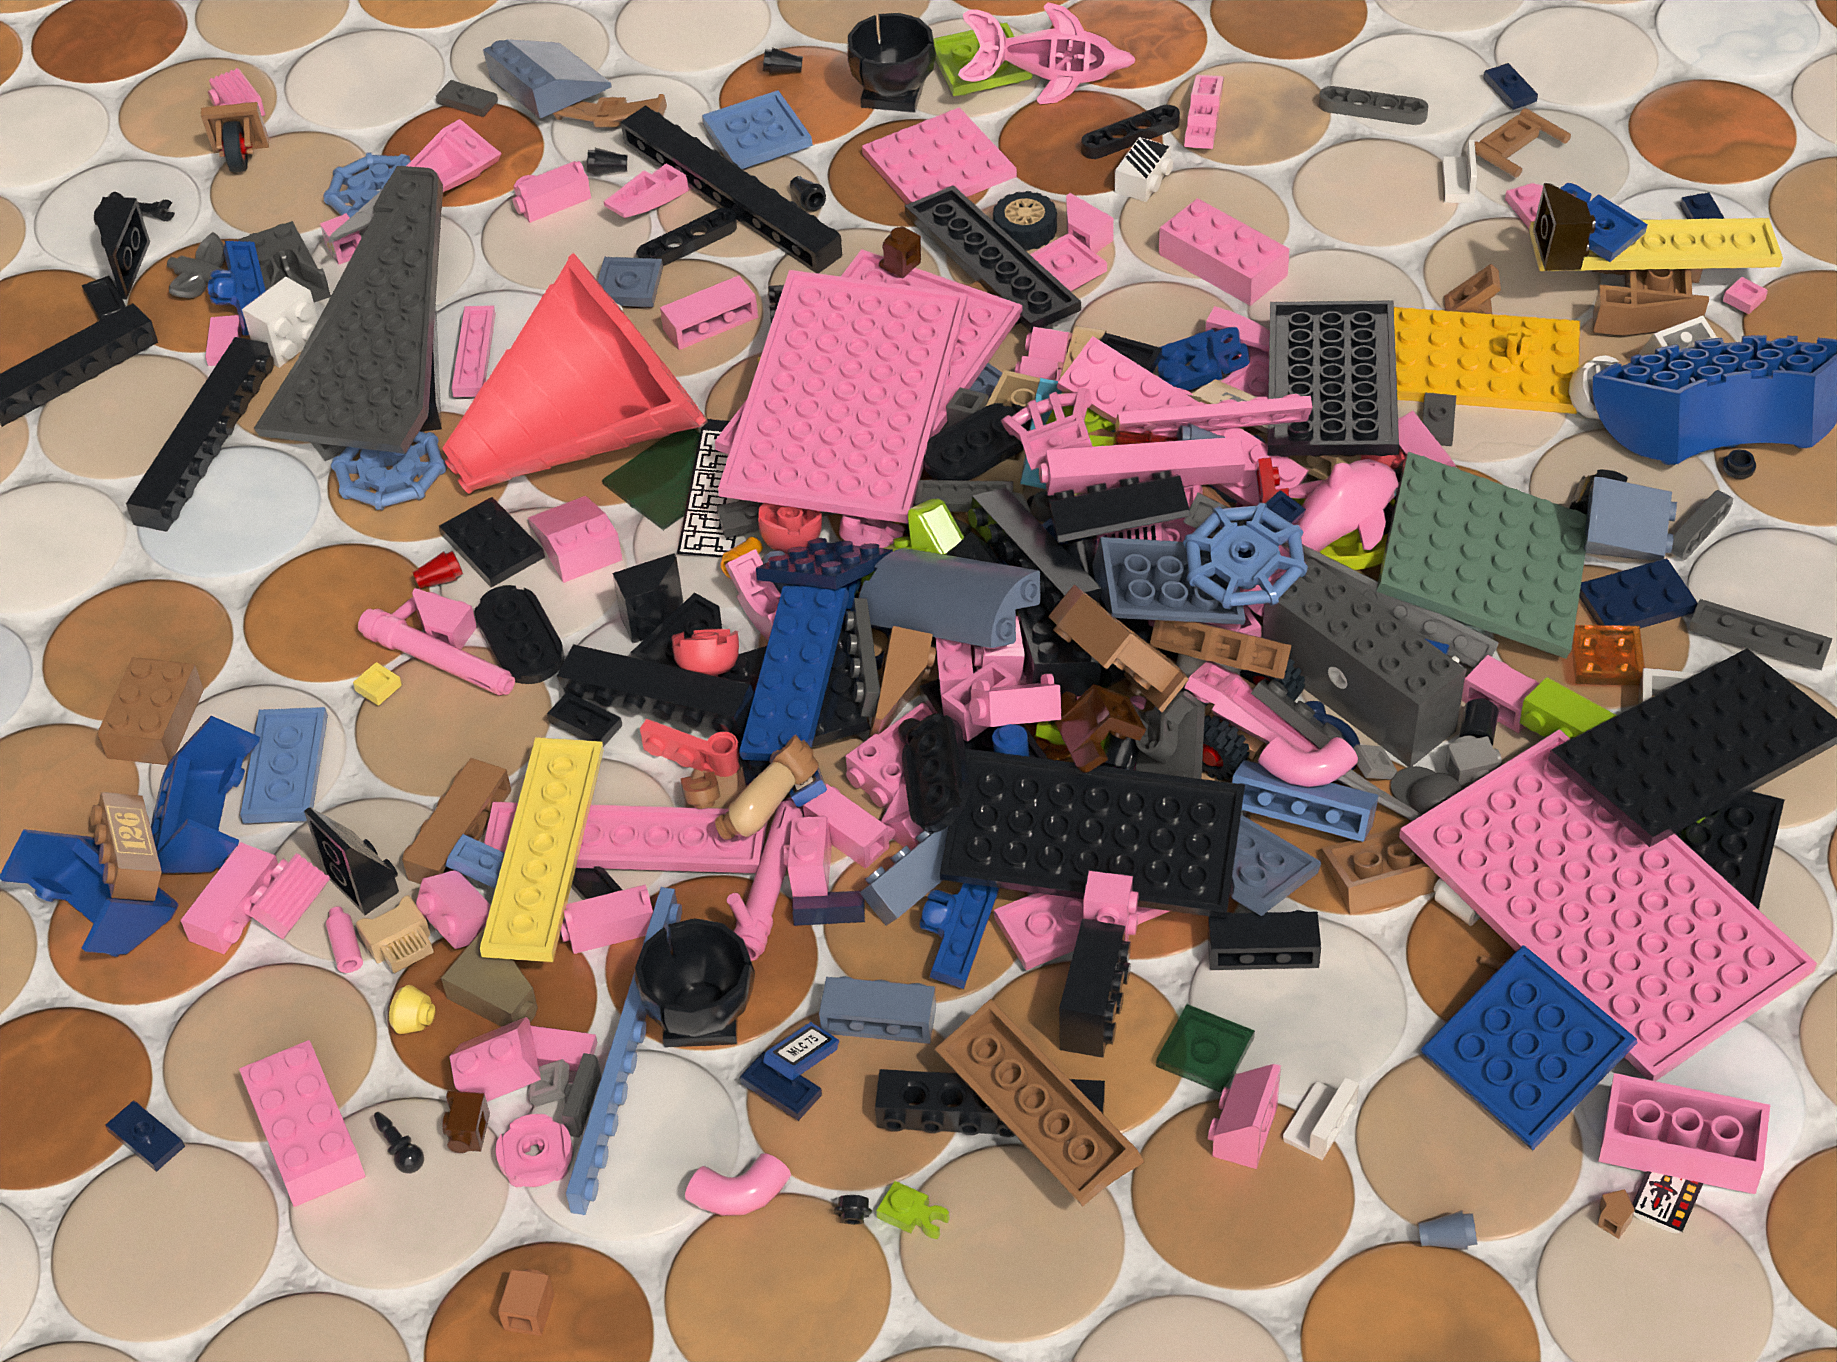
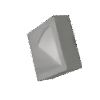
(1374, 762)
(552, 1083)

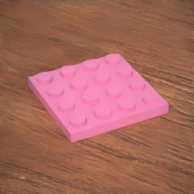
(939, 155)

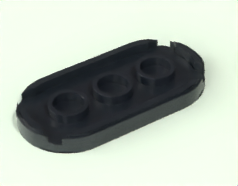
(973, 445)
(519, 634)
(936, 773)

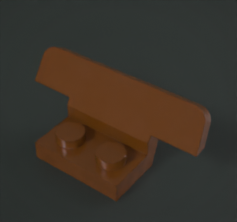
(1091, 718)

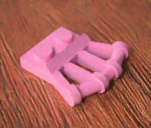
(1061, 434)

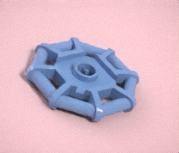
(363, 185)
(391, 485)
(1245, 571)

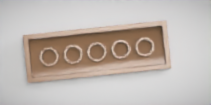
(1377, 871)
(1038, 1103)

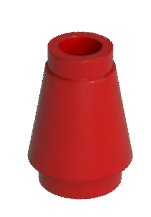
(439, 570)

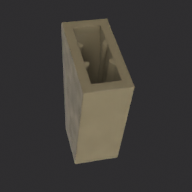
(489, 986)

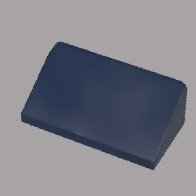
(830, 909)

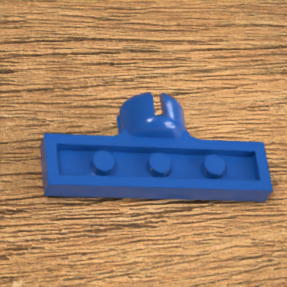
(241, 281)
(961, 924)

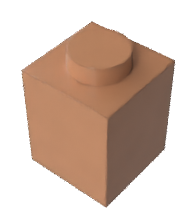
(526, 1302)

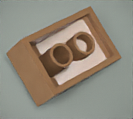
(904, 665)

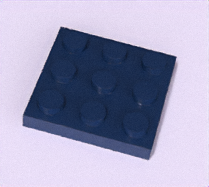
(822, 564)

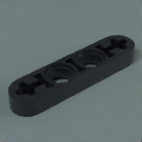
(1101, 143)
(715, 224)

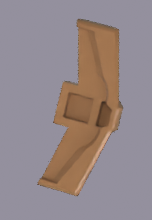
(609, 110)

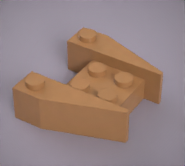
(1648, 302)
(1112, 642)

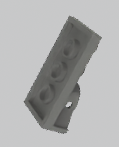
(283, 255)
(1173, 738)

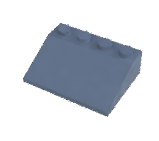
(542, 74)
(1151, 584)

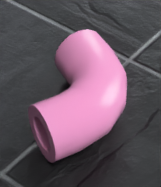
(1308, 768)
(741, 1193)

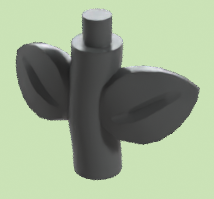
(195, 273)

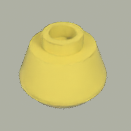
(410, 1010)

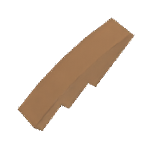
(1222, 646)

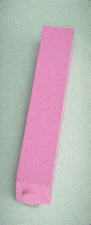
(1194, 460)

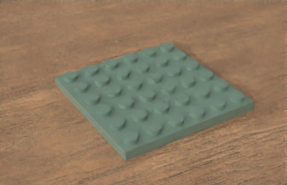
(1485, 555)

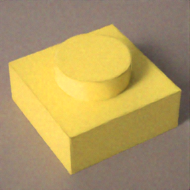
(377, 683)

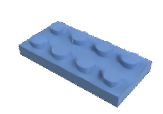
(284, 765)

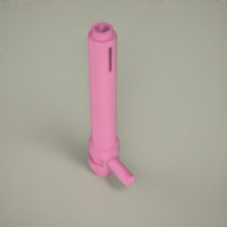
(394, 633)
(755, 918)

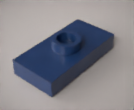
(1510, 86)
(790, 1096)
(145, 1135)

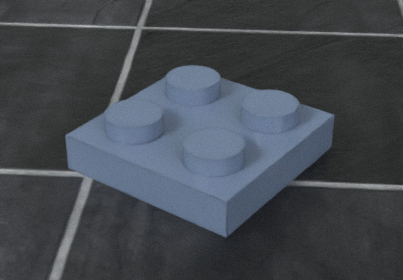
(631, 280)

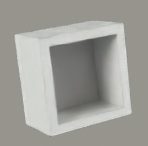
(282, 318)

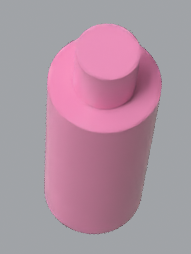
(343, 941)

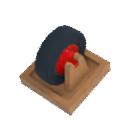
(235, 132)

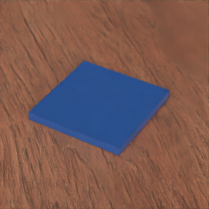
(1528, 1047)

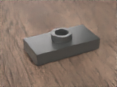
(467, 98)
(1440, 416)
(580, 1095)

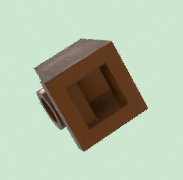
(901, 251)
(466, 1121)

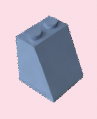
(1628, 520)

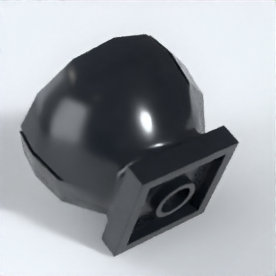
(896, 67)
(697, 987)

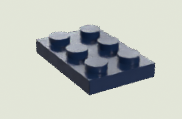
(1638, 596)

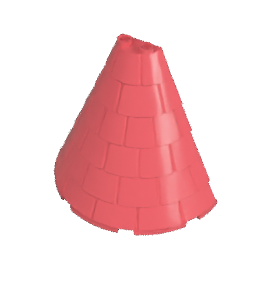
(568, 390)

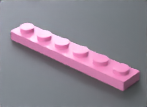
(1216, 416)

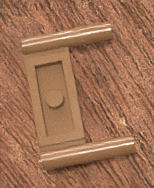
(1513, 136)

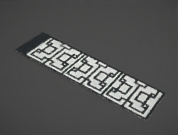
(701, 526)

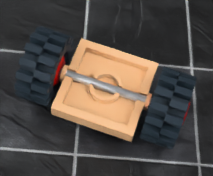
(1228, 746)

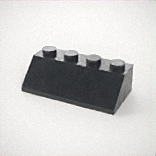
(1118, 507)

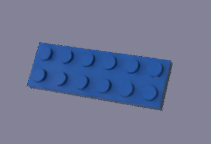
(794, 669)

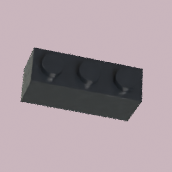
(1264, 941)

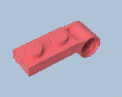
(716, 754)

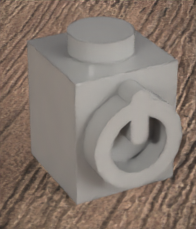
(1471, 759)

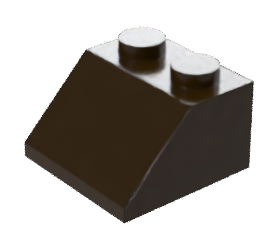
(1562, 229)

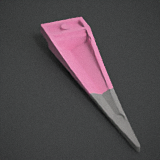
(453, 153)
(1246, 712)

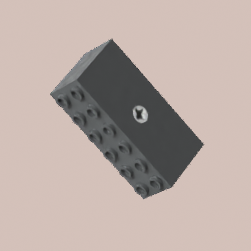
(1367, 664)

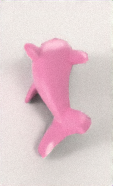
(1060, 54)
(1346, 501)

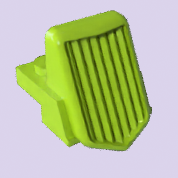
(930, 529)

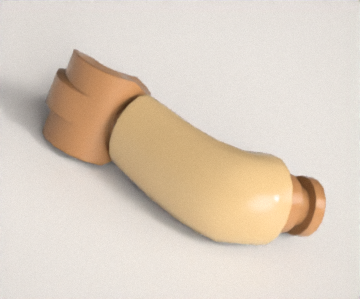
(765, 793)

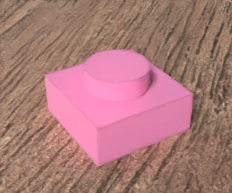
(1745, 295)

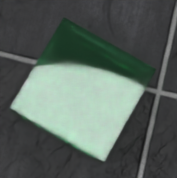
(1205, 1048)

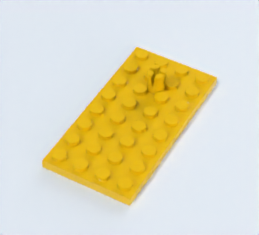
(1486, 358)

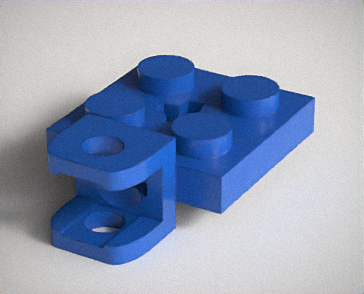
(1622, 226)
(1207, 357)

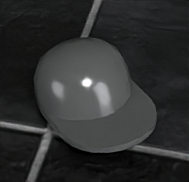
(1423, 788)

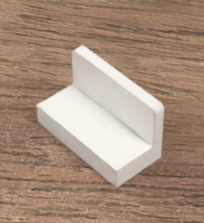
(1460, 176)
(1322, 1117)

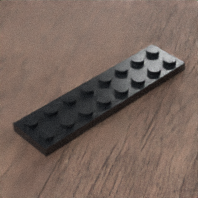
(992, 257)

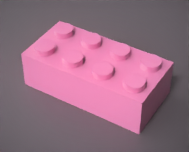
(1223, 251)
(302, 1123)
(1685, 1133)

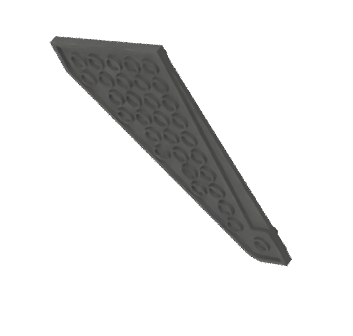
(371, 350)

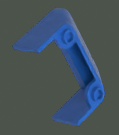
(194, 797)
(70, 871)

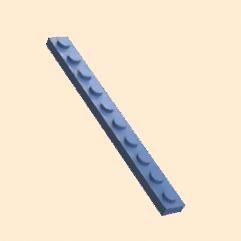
(613, 1086)

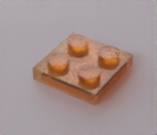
(1607, 655)

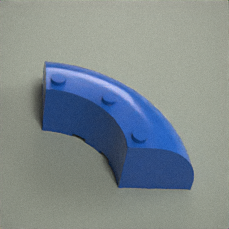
(1720, 396)

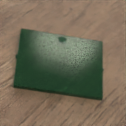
(658, 478)

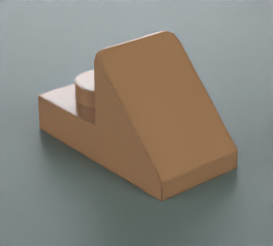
(1475, 293)

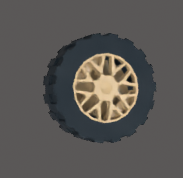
(1027, 218)

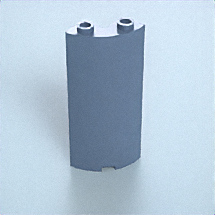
(950, 596)

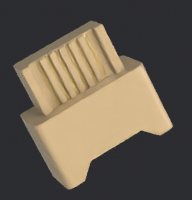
(397, 935)

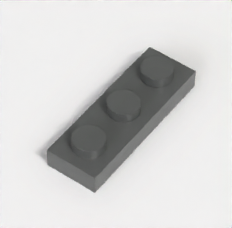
(1296, 714)

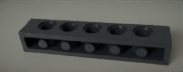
(935, 1092)

